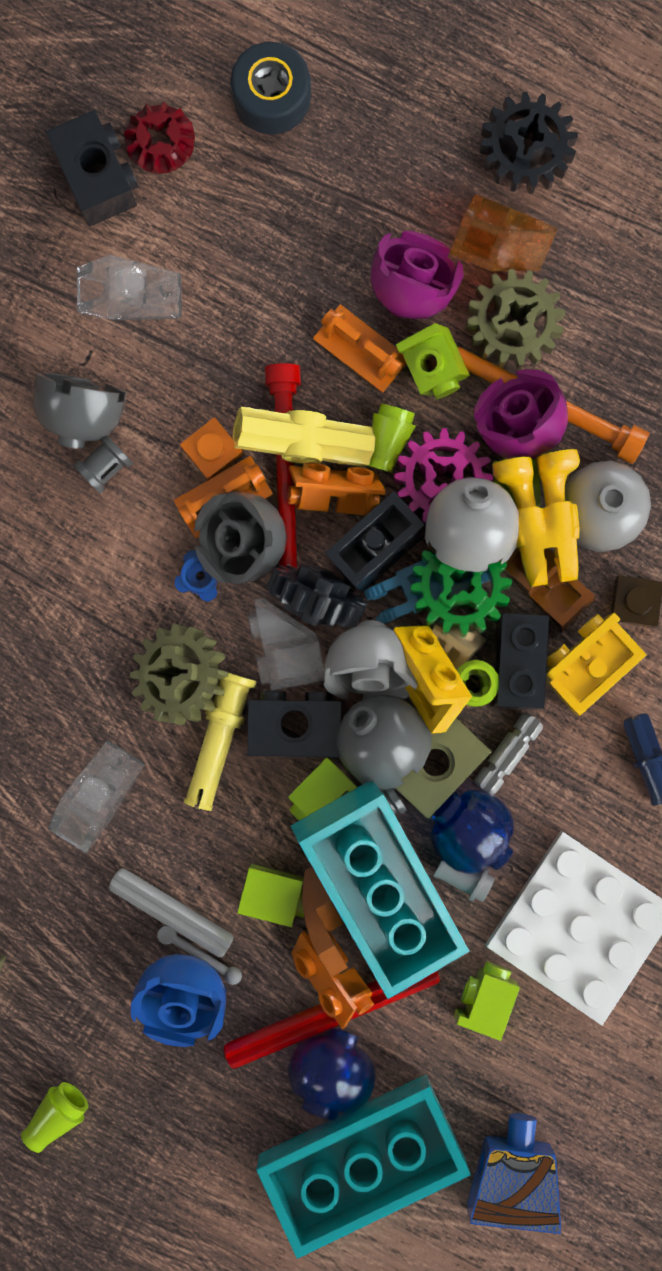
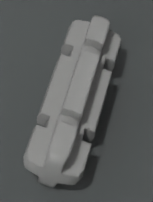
(508, 753)

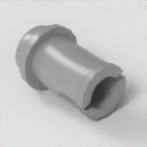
(475, 885)

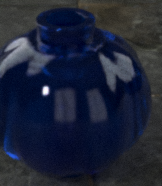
(473, 832)
(331, 1074)

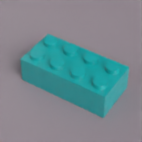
(380, 888)
(361, 1166)

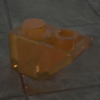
(502, 237)

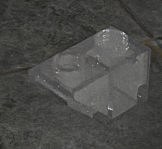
(128, 290)
(289, 649)
(95, 796)

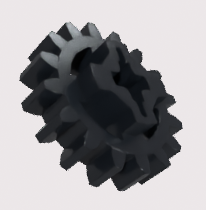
(548, 148)
(316, 595)

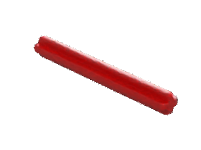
(305, 1025)

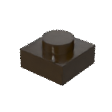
(637, 601)

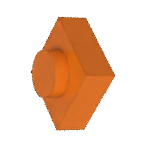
(211, 449)

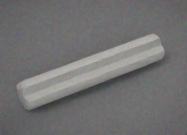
(171, 912)

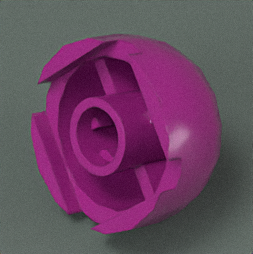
(414, 275)
(522, 415)

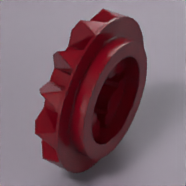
(159, 157)

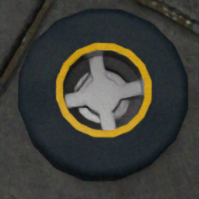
(271, 69)

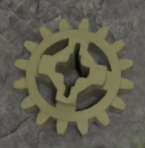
(523, 336)
(183, 694)

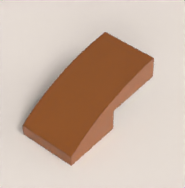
(557, 599)
(321, 919)

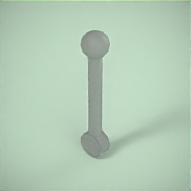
(231, 974)

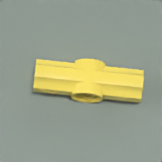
(303, 437)

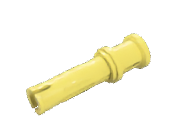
(218, 739)

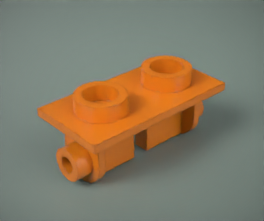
(360, 348)
(241, 477)
(315, 483)
(337, 994)

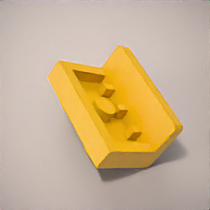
(593, 663)
(439, 687)

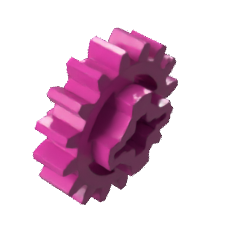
(429, 462)

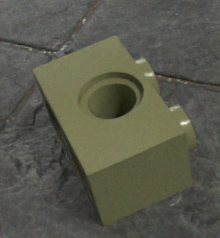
(463, 756)

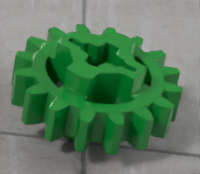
(475, 600)

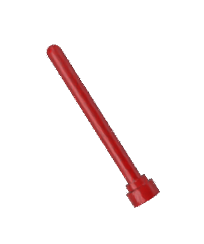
(282, 381)

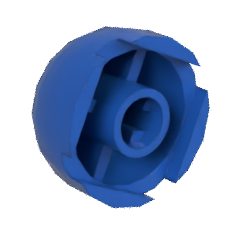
(179, 1000)

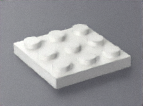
(580, 928)

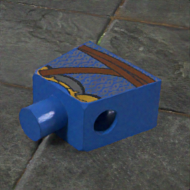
(516, 1181)

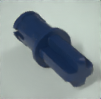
(647, 753)

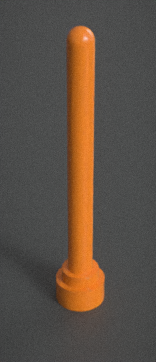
(625, 440)

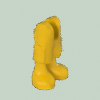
(545, 527)

